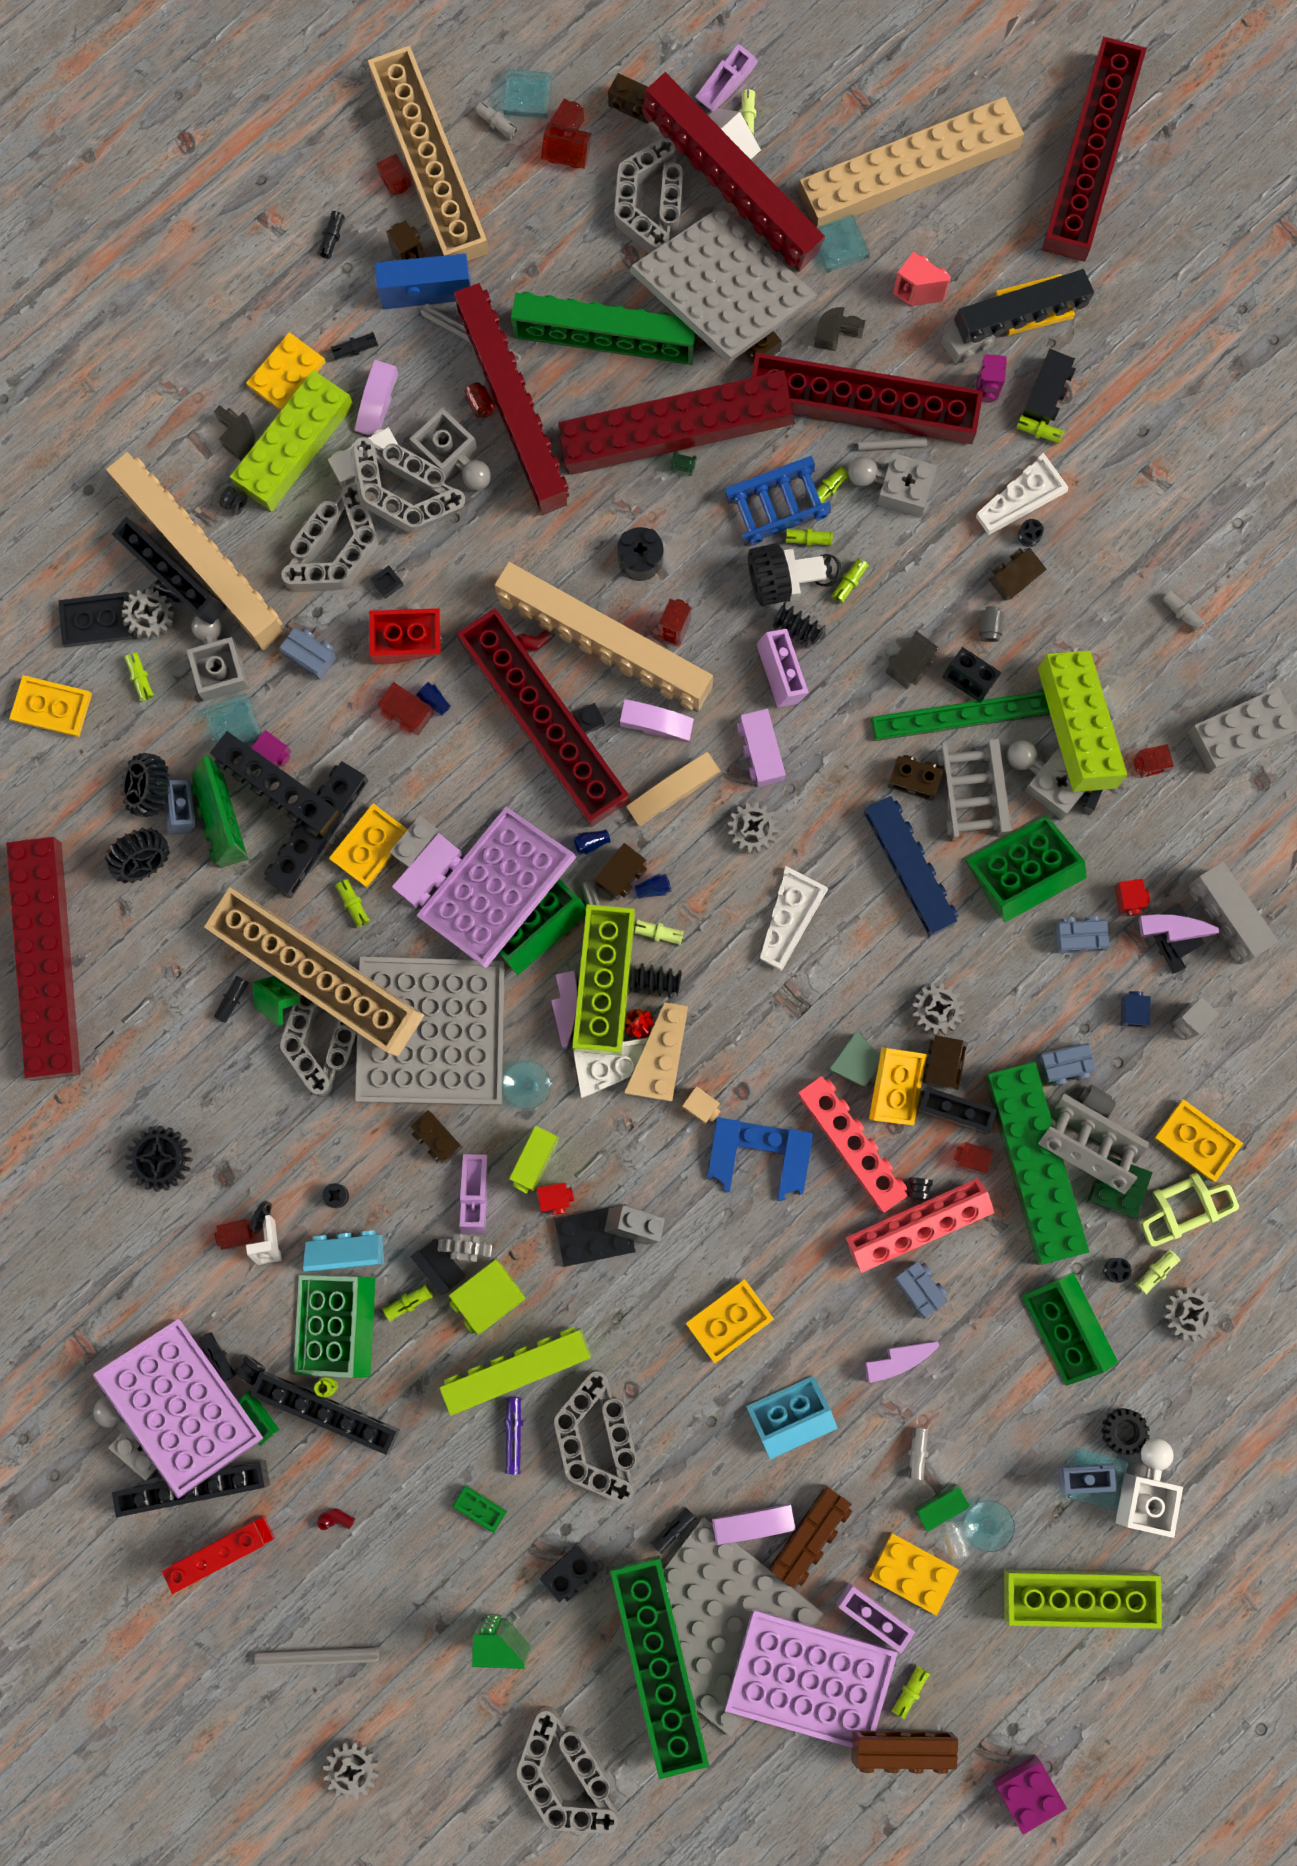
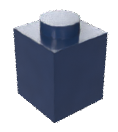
(1135, 1010)

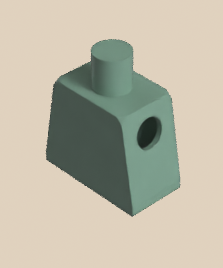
(857, 1062)

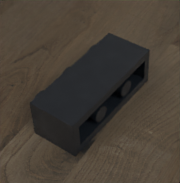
(1050, 387)
(956, 1110)

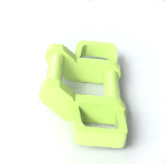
(1176, 1230)

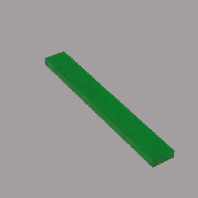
(959, 715)

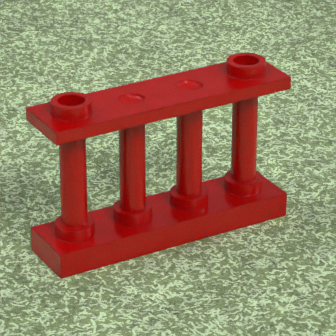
(218, 1555)

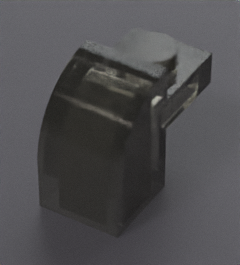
(834, 324)
(240, 434)

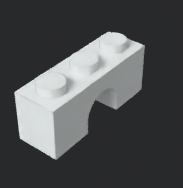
(342, 463)

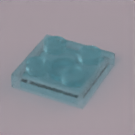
(527, 93)
(842, 244)
(235, 717)
(1103, 1499)

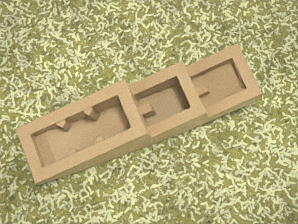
(673, 788)

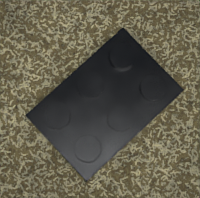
(93, 619)
(584, 1238)

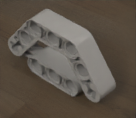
(662, 158)
(399, 467)
(301, 563)
(303, 1052)
(623, 1474)
(602, 1803)

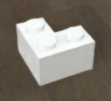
(736, 129)

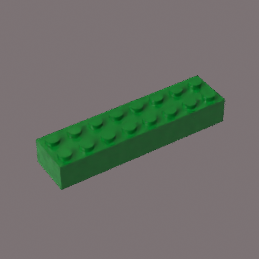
(602, 328)
(1036, 1172)
(659, 1667)

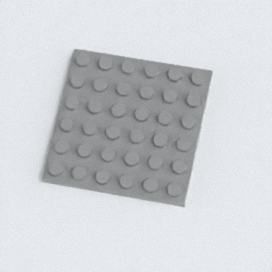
(723, 284)
(455, 1046)
(712, 1604)

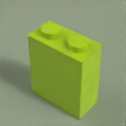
(534, 1160)
(486, 1297)

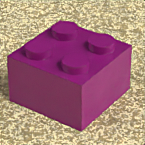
(1029, 1794)

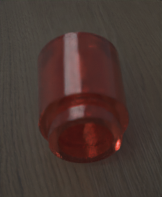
(479, 400)

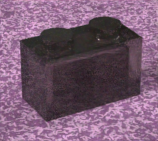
(912, 660)

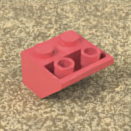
(921, 282)

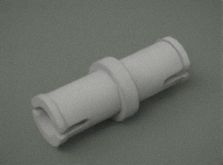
(496, 120)
(1183, 611)
(918, 1453)

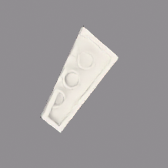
(1031, 490)
(794, 909)
(603, 1070)

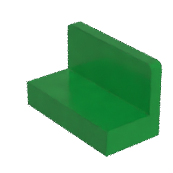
(271, 997)
(942, 1507)

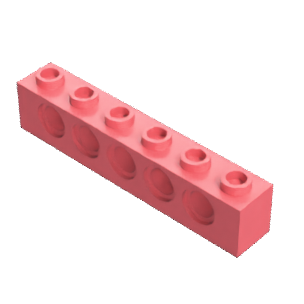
(853, 1158)
(919, 1225)

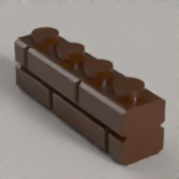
(810, 1536)
(904, 1751)

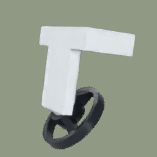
(810, 570)
(265, 1251)

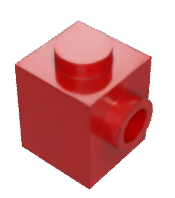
(1132, 897)
(555, 1198)

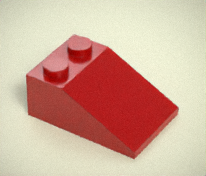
(404, 635)

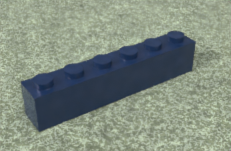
(910, 866)

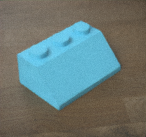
(343, 1252)
(792, 1417)

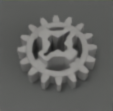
(153, 606)
(759, 836)
(935, 998)
(464, 1248)
(1184, 1306)
(353, 1781)

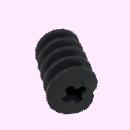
(798, 626)
(656, 980)

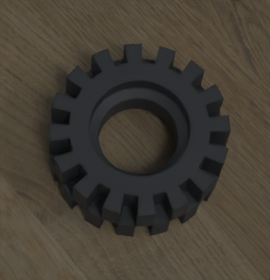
(1140, 1431)

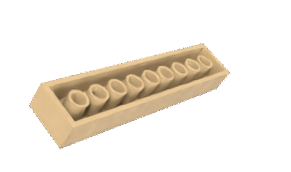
(428, 154)
(911, 163)
(196, 550)
(603, 637)
(314, 971)

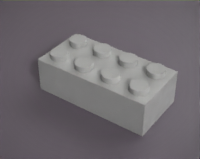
(1243, 730)
(1232, 913)

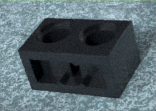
(971, 674)
(565, 1568)

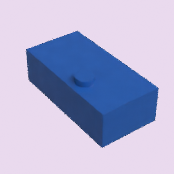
(421, 280)

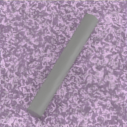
(892, 444)

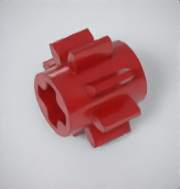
(639, 1023)

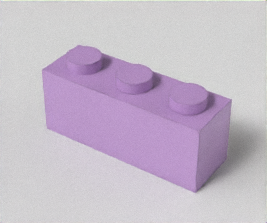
(782, 668)
(761, 748)
(428, 871)
(875, 1617)

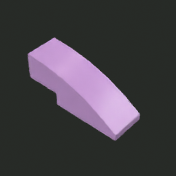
(727, 78)
(376, 398)
(656, 721)
(1175, 927)
(565, 1007)
(473, 1194)
(899, 1360)
(753, 1524)

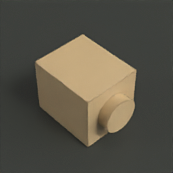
(702, 1106)

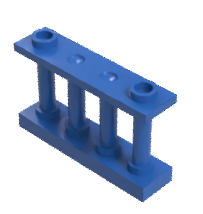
(781, 478)

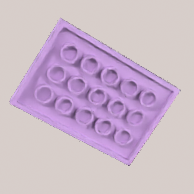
(496, 886)
(178, 1408)
(809, 1679)

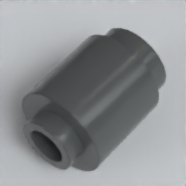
(991, 624)
(1097, 1100)

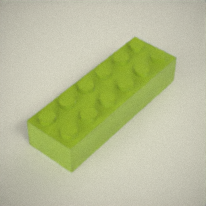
(292, 441)
(1082, 721)
(604, 980)
(512, 1373)
(1082, 1598)

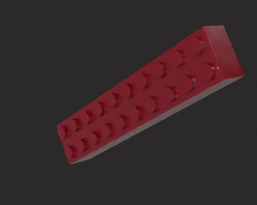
(1094, 149)
(732, 172)
(511, 398)
(877, 399)
(676, 422)
(543, 717)
(43, 959)

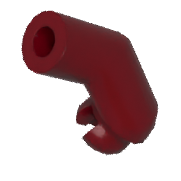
(534, 643)
(334, 1517)

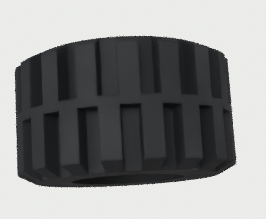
(769, 574)

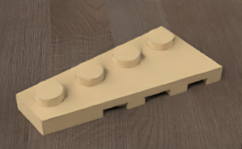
(659, 1061)

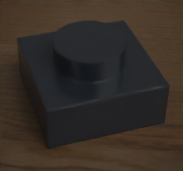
(387, 582)
(589, 718)
(1090, 801)

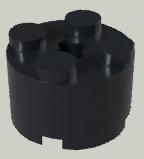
(635, 541)

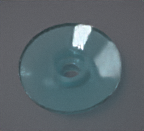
(518, 1075)
(1002, 1526)

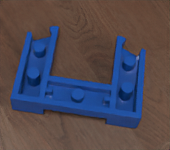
(733, 1134)

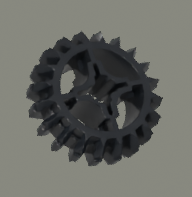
(145, 784)
(137, 855)
(158, 1149)

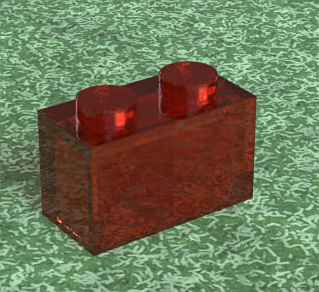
(566, 146)
(675, 621)
(405, 709)

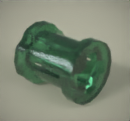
(683, 463)

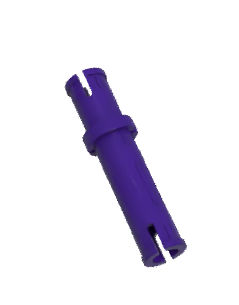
(513, 1465)

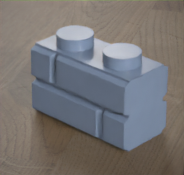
(307, 652)
(179, 807)
(1081, 936)
(1067, 1063)
(920, 1289)
(1087, 1478)

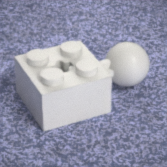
(1140, 1491)

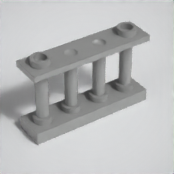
(996, 799)
(1100, 1129)

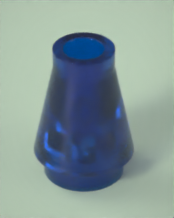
(432, 696)
(590, 841)
(654, 886)

